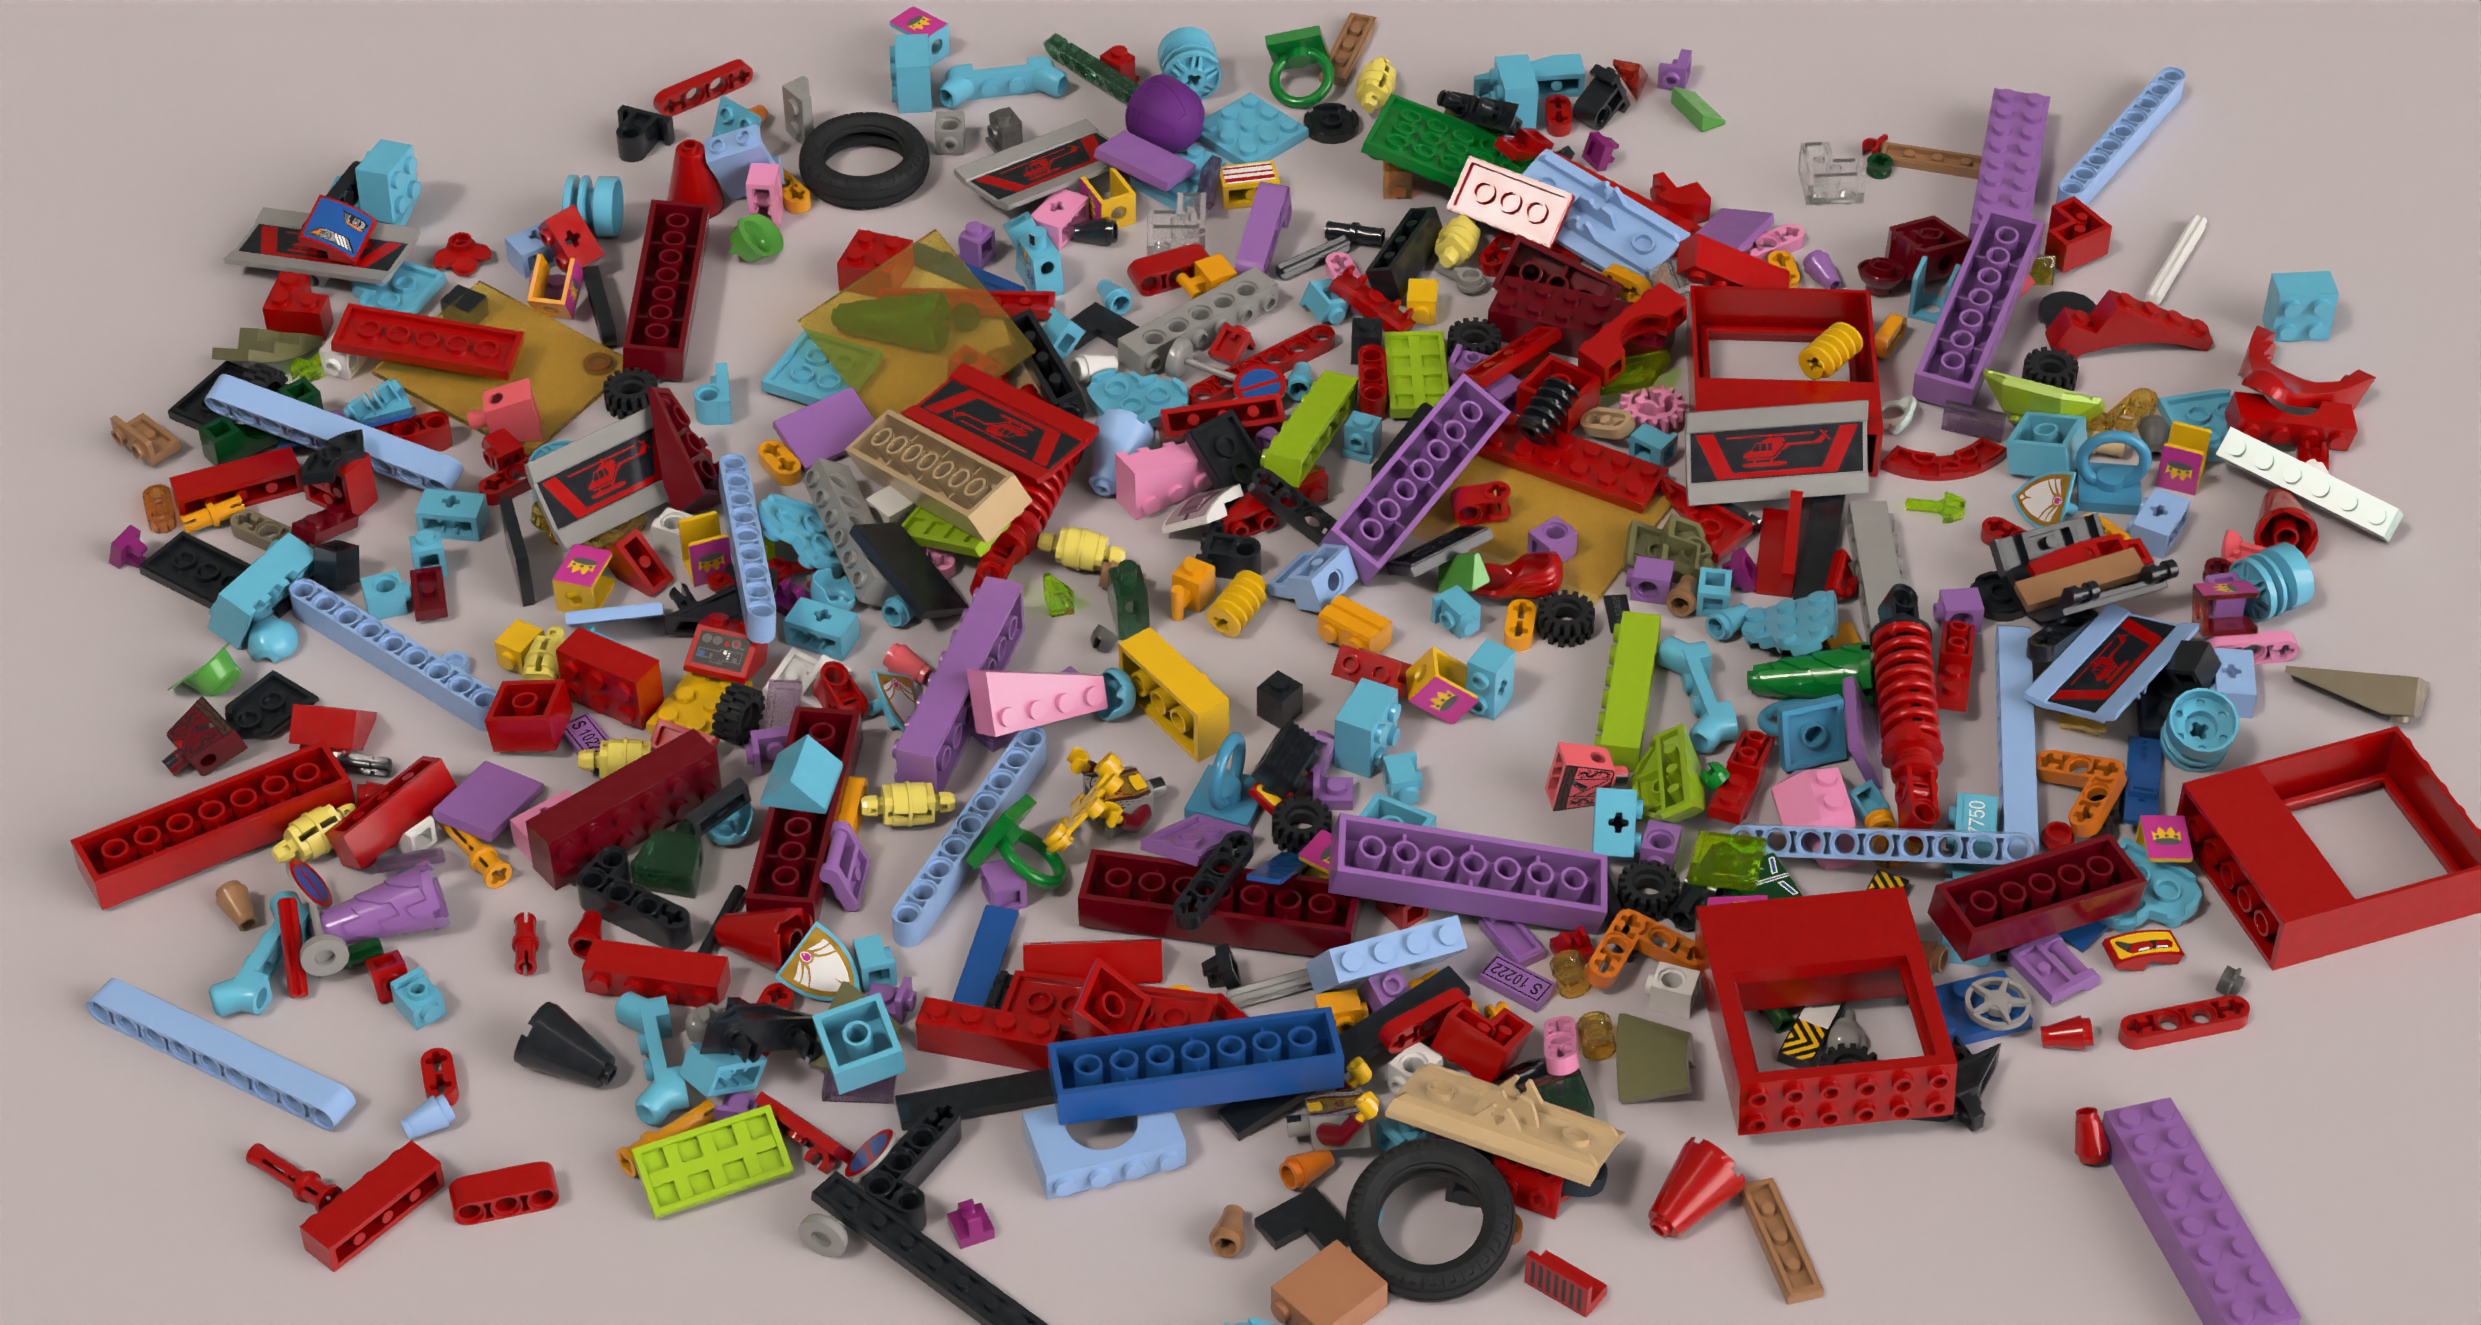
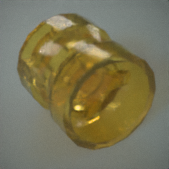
(1570, 973)
(1596, 1035)

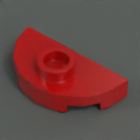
(1840, 576)

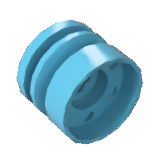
(1192, 59)
(596, 205)
(2279, 576)
(2201, 714)

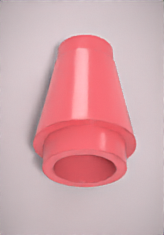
(903, 660)

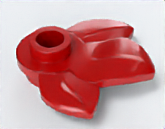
(461, 255)

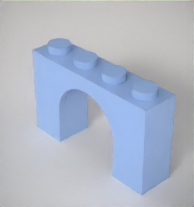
(1409, 947)
(1072, 1168)

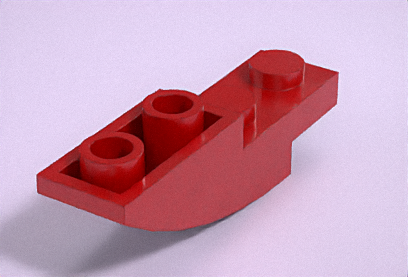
(1252, 517)
(2086, 551)
(1954, 665)
(1746, 769)

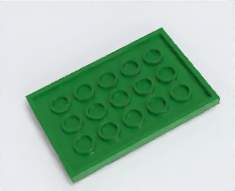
(1432, 142)

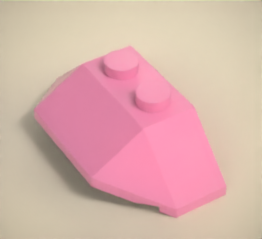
(1819, 800)

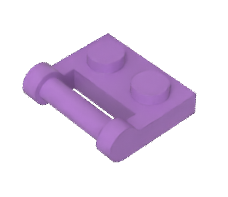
(846, 866)
(2047, 974)

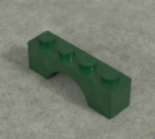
(229, 441)

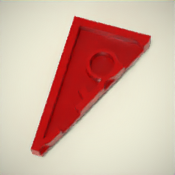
(1721, 527)

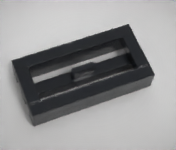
(718, 807)

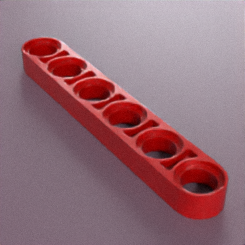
(1281, 351)

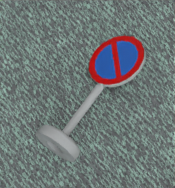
(1250, 382)
(324, 952)
(824, 1233)

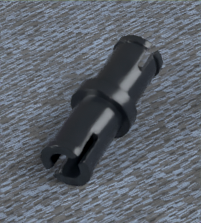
(1355, 233)

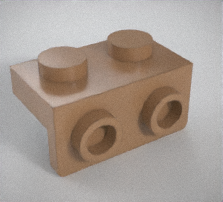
(145, 439)

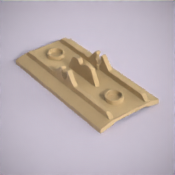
(1505, 1122)

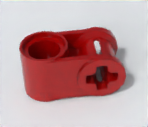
(1479, 504)
(838, 690)

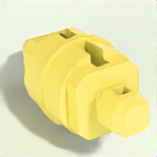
(1375, 84)
(1457, 241)
(1080, 549)
(541, 658)
(613, 755)
(907, 804)
(309, 826)

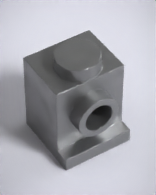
(1004, 130)

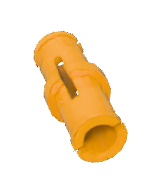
(211, 514)

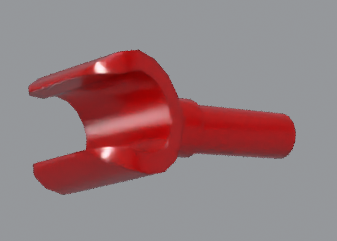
(1872, 144)

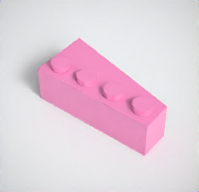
(1158, 478)
(1026, 699)

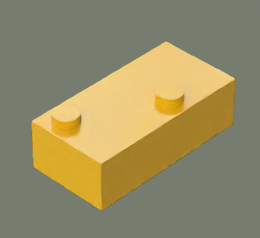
(1175, 694)

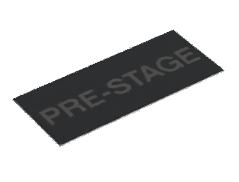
(1614, 608)

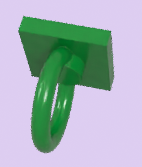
(1297, 50)
(1004, 837)

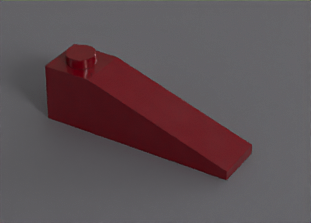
(1542, 265)
(685, 466)

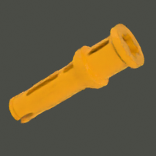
(482, 857)
(690, 1120)

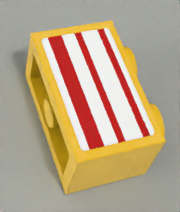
(1240, 181)

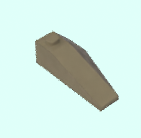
(2388, 694)

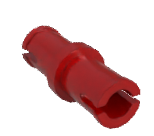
(525, 943)

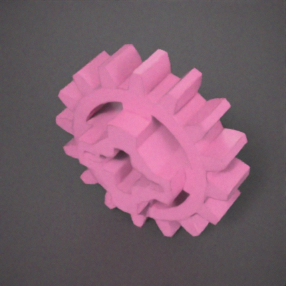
(1654, 406)

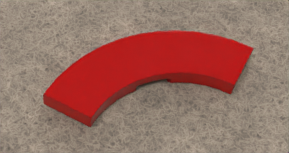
(1928, 467)

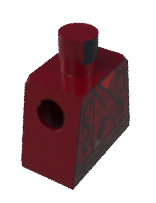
(202, 740)

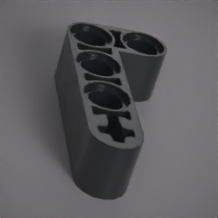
(607, 889)
(912, 1160)

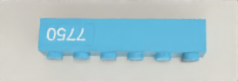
(1970, 813)

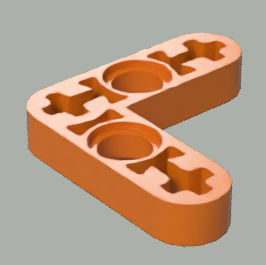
(2102, 777)
(1638, 938)

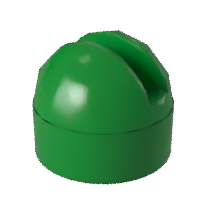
(1715, 776)

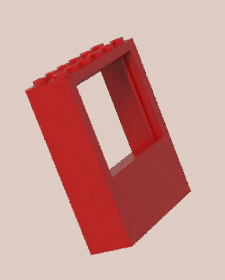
(1781, 317)
(2282, 882)
(1814, 955)

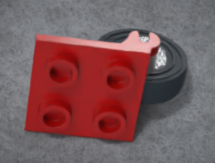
(1544, 1191)

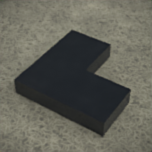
(1102, 323)
(1303, 1214)

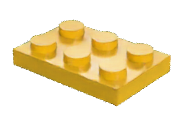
(692, 703)

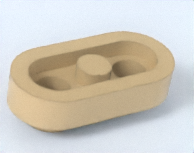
(1608, 423)

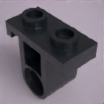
(1601, 98)
(640, 132)
(1229, 552)

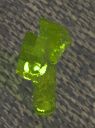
(307, 368)
(1951, 507)

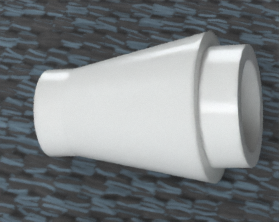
(1088, 365)

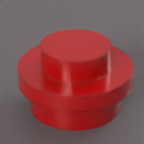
(2057, 835)

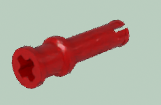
(317, 1189)

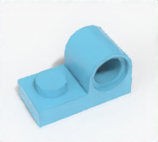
(713, 399)

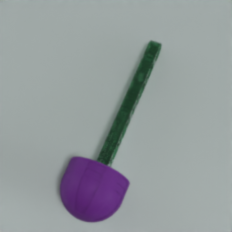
(1156, 110)

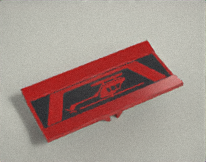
(1003, 423)

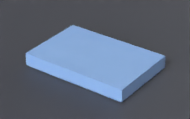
(614, 614)

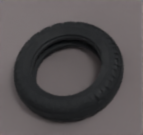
(871, 190)
(1440, 1159)

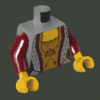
(1130, 805)
(1341, 1116)

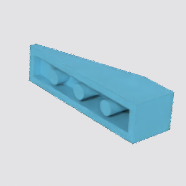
(1553, 75)

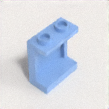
(731, 157)

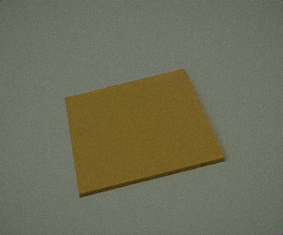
(912, 326)
(551, 357)
(1599, 525)

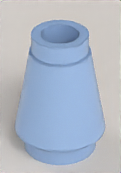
(428, 1117)

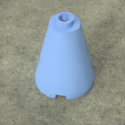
(1117, 434)

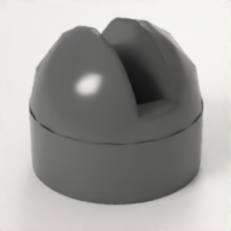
(1103, 638)

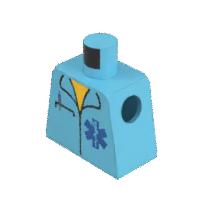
(1037, 254)

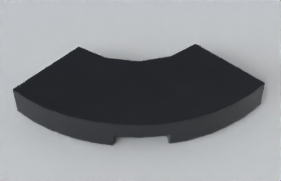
(327, 462)

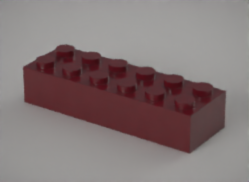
(1579, 315)
(623, 807)
(2036, 897)

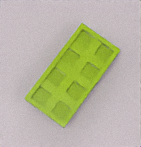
(1414, 370)
(937, 533)
(712, 1161)

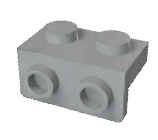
(798, 108)

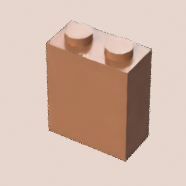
(1329, 1290)

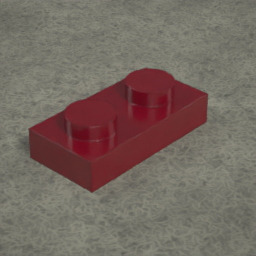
(324, 524)
(428, 593)

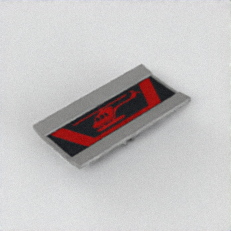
(1036, 166)
(275, 246)
(1776, 450)
(599, 480)

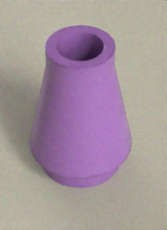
(1821, 269)

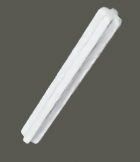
(2176, 259)

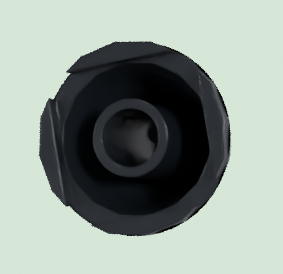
(564, 1049)

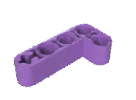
(1267, 216)

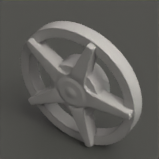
(1997, 1003)

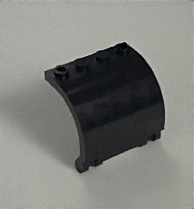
(2016, 551)

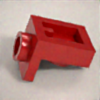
(1231, 344)
(384, 970)

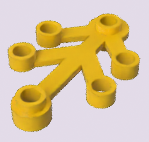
(1086, 805)

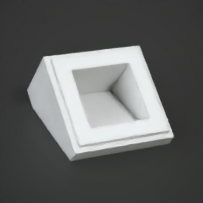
(419, 837)

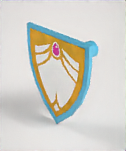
(2046, 498)
(895, 698)
(819, 965)

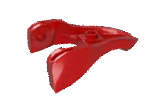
(2291, 389)

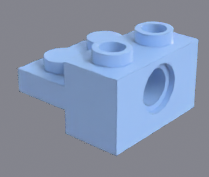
(1315, 577)

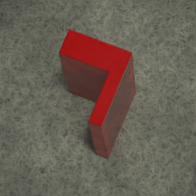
(1563, 1282)

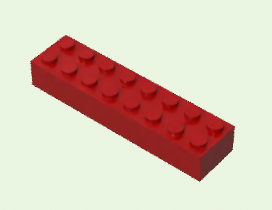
(209, 825)

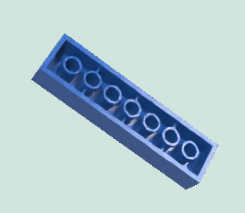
(1195, 1065)

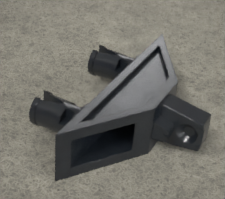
(1481, 111)
(692, 612)
(760, 1028)
(1971, 1080)

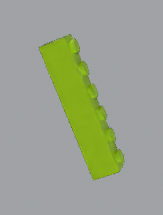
(1311, 427)
(1629, 687)

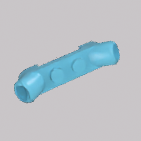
(968, 84)
(1716, 719)
(251, 987)
(668, 1088)

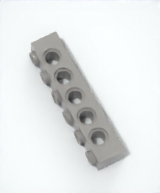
(1198, 320)
(839, 508)

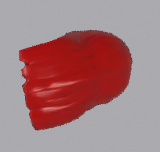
(1527, 577)

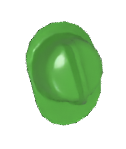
(755, 238)
(214, 676)

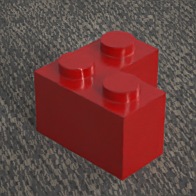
(2076, 235)
(294, 307)
(352, 488)
(1481, 1044)

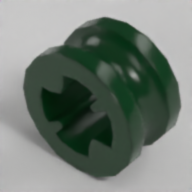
(1879, 166)

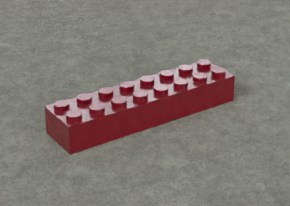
(666, 289)
(796, 841)
(1139, 894)

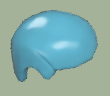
(832, 590)
(272, 639)
(1119, 694)
(734, 828)

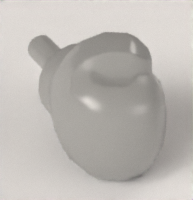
(698, 1019)
(1846, 1031)

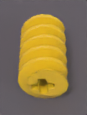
(1830, 351)
(1237, 603)

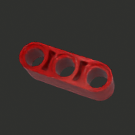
(1159, 271)
(1372, 380)
(426, 429)
(503, 1193)

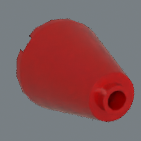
(693, 179)
(2285, 520)
(763, 935)
(1694, 1188)

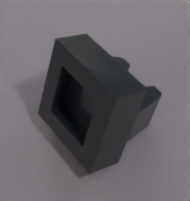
(1222, 969)

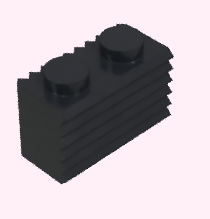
(1286, 760)

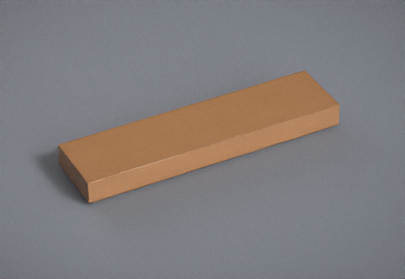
(1350, 46)
(1933, 160)
(2106, 571)
(1780, 1241)

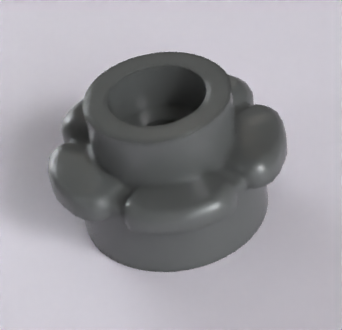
(2230, 981)

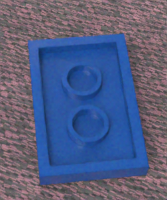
(1951, 1000)

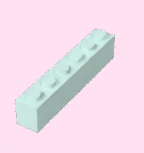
(2310, 484)

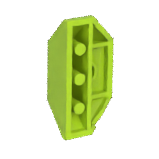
(2022, 395)
(1669, 778)

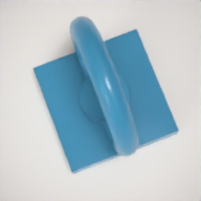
(2107, 485)
(1807, 730)
(1224, 791)

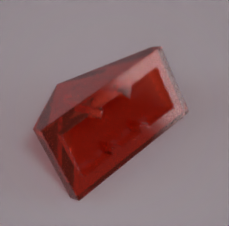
(1632, 75)

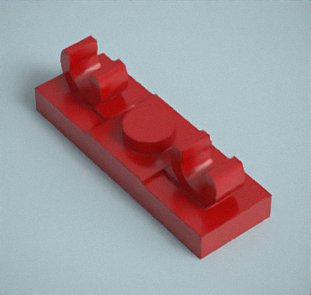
(1371, 302)
(803, 1131)

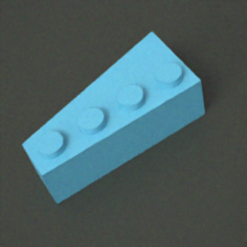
(260, 589)

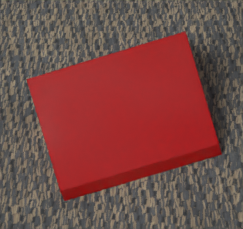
(1108, 1004)

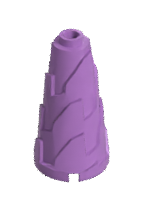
(397, 906)

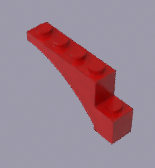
(2123, 321)

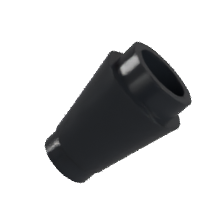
(1098, 231)

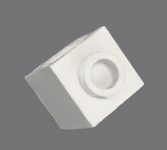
(339, 364)
(889, 506)
(666, 531)
(1673, 989)
(1407, 1062)

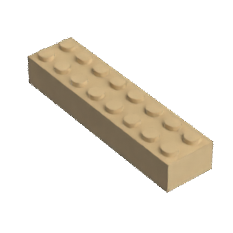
(939, 475)

